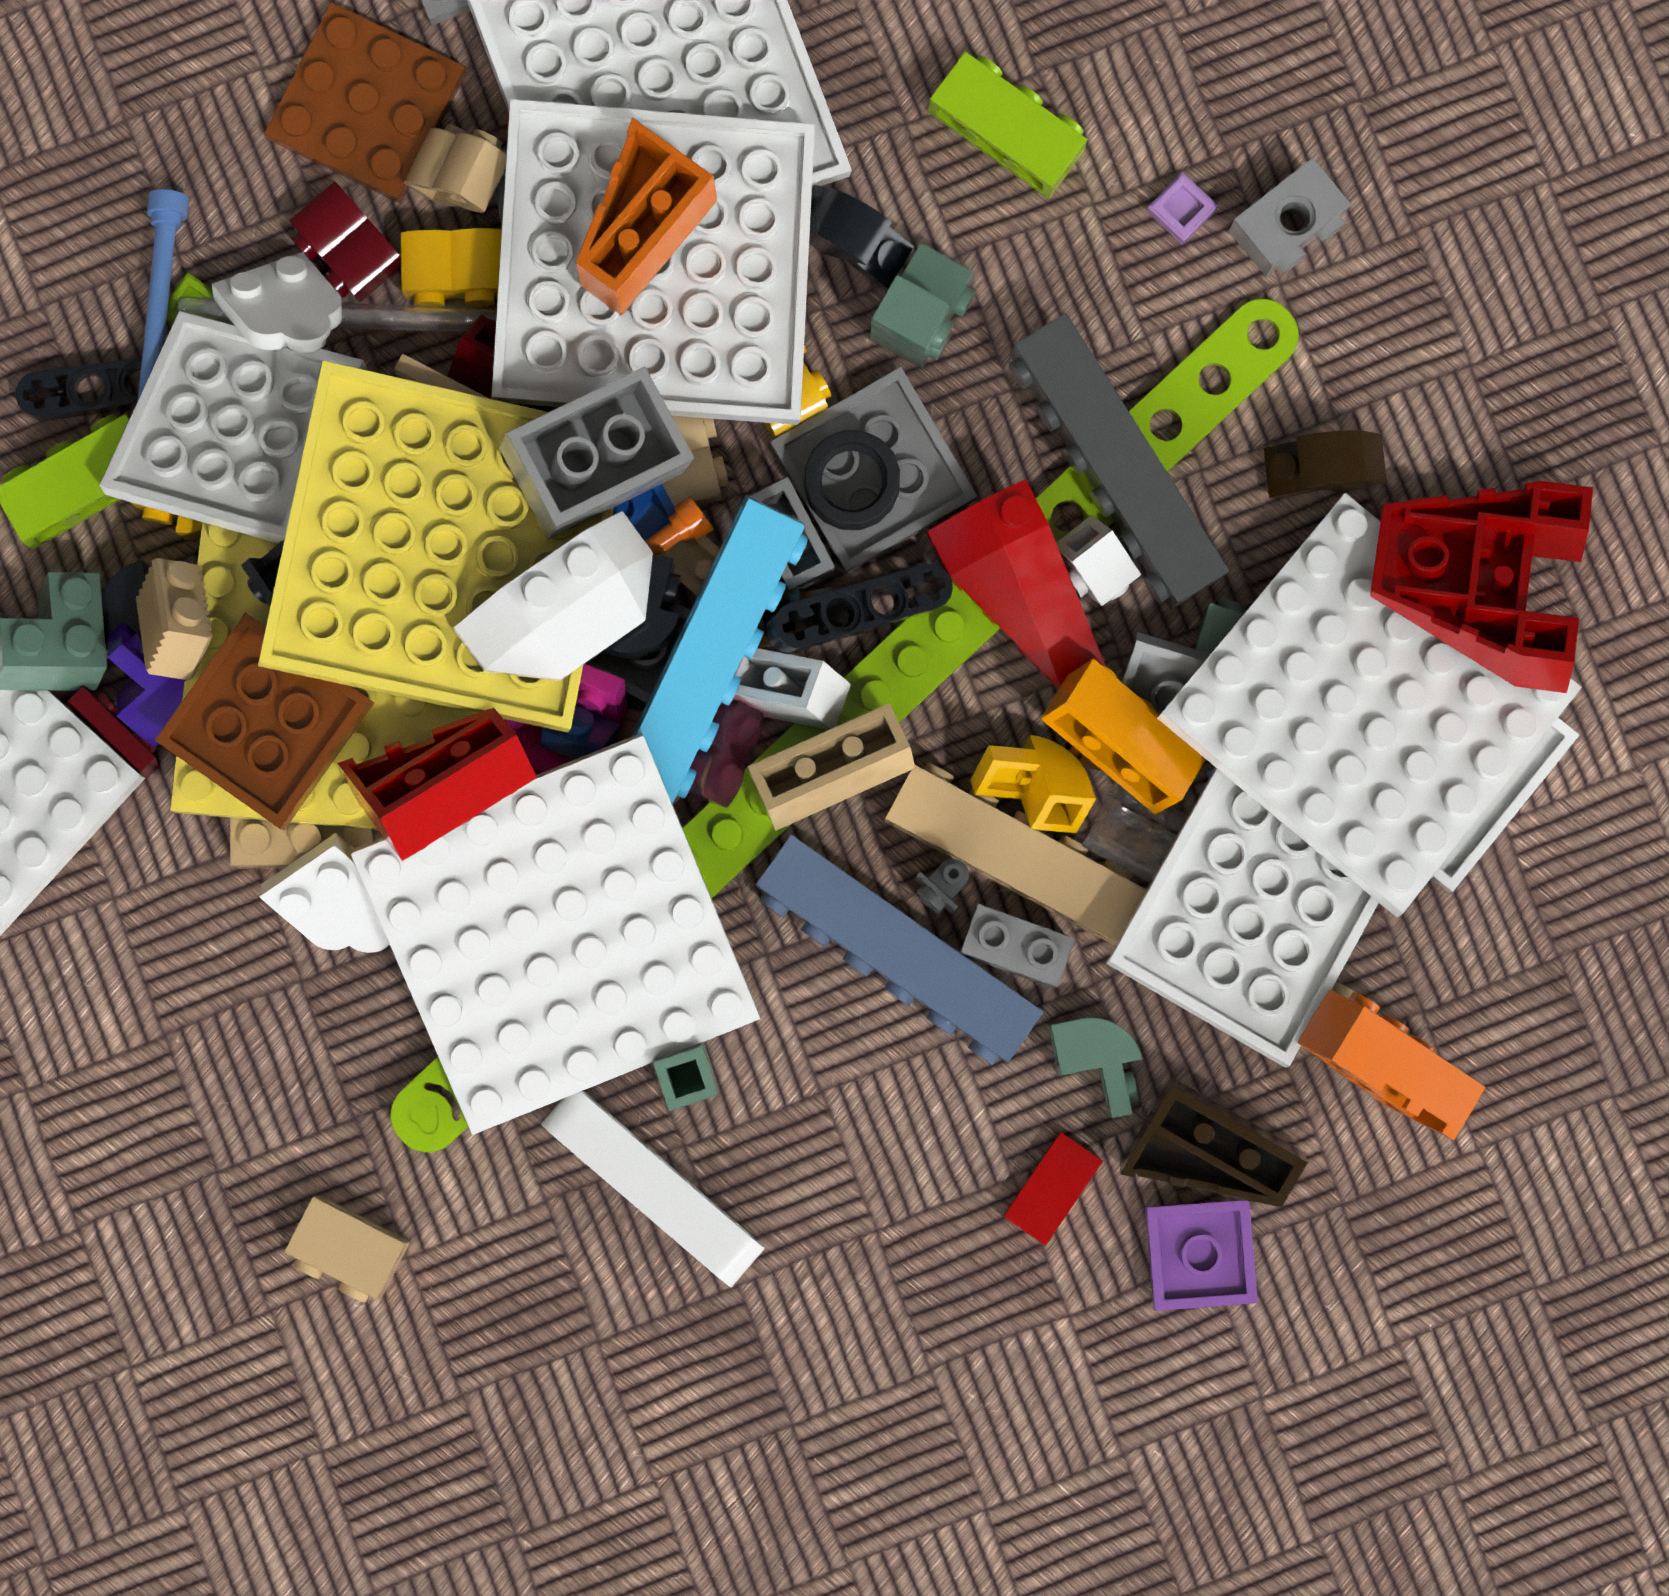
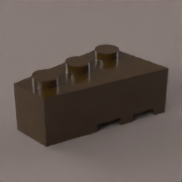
(1211, 1149)

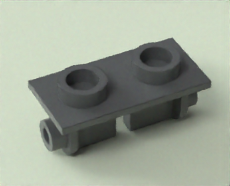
(942, 886)

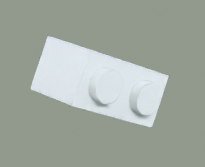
(792, 688)

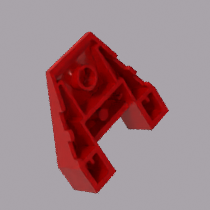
(1466, 575)

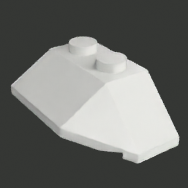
(564, 605)

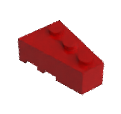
(439, 782)

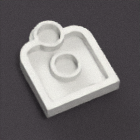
(281, 304)
(326, 899)

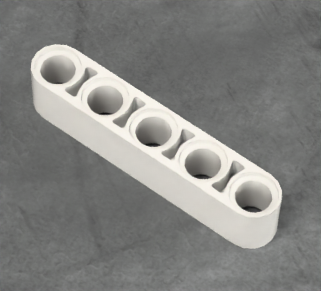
(653, 1186)

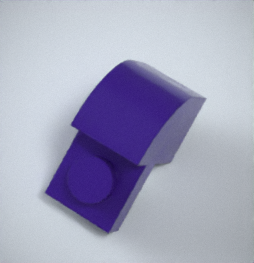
(147, 699)

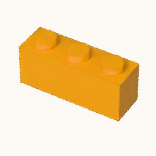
(1123, 736)

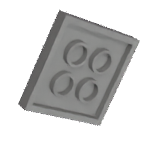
(929, 474)

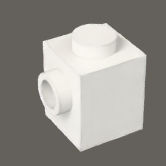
(1097, 561)

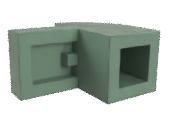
(1101, 1045)
(686, 1076)

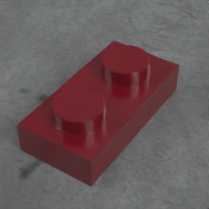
(101, 717)

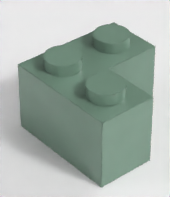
(919, 307)
(61, 647)

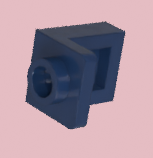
(587, 735)

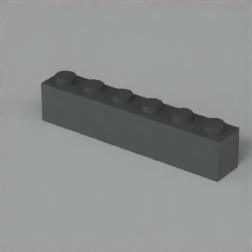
(1117, 462)

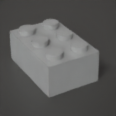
(596, 452)

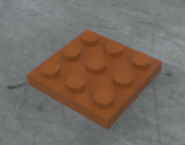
(364, 101)
(262, 728)

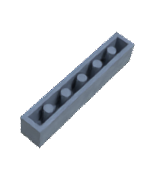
(899, 950)

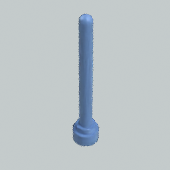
(167, 212)

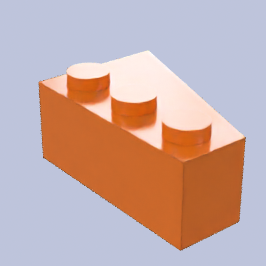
(643, 218)
(1390, 1064)

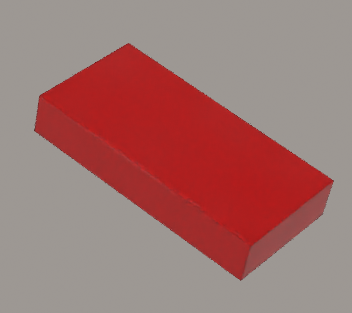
(1052, 1188)

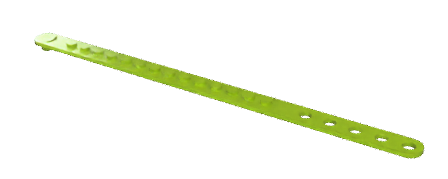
(924, 649)

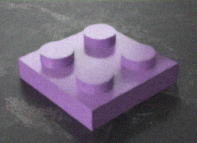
(1201, 1255)

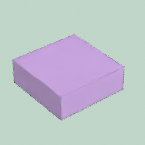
(1182, 208)

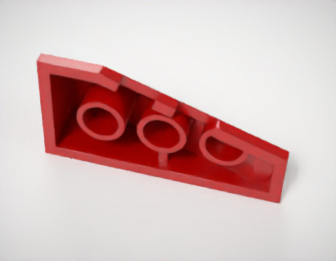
(1016, 575)

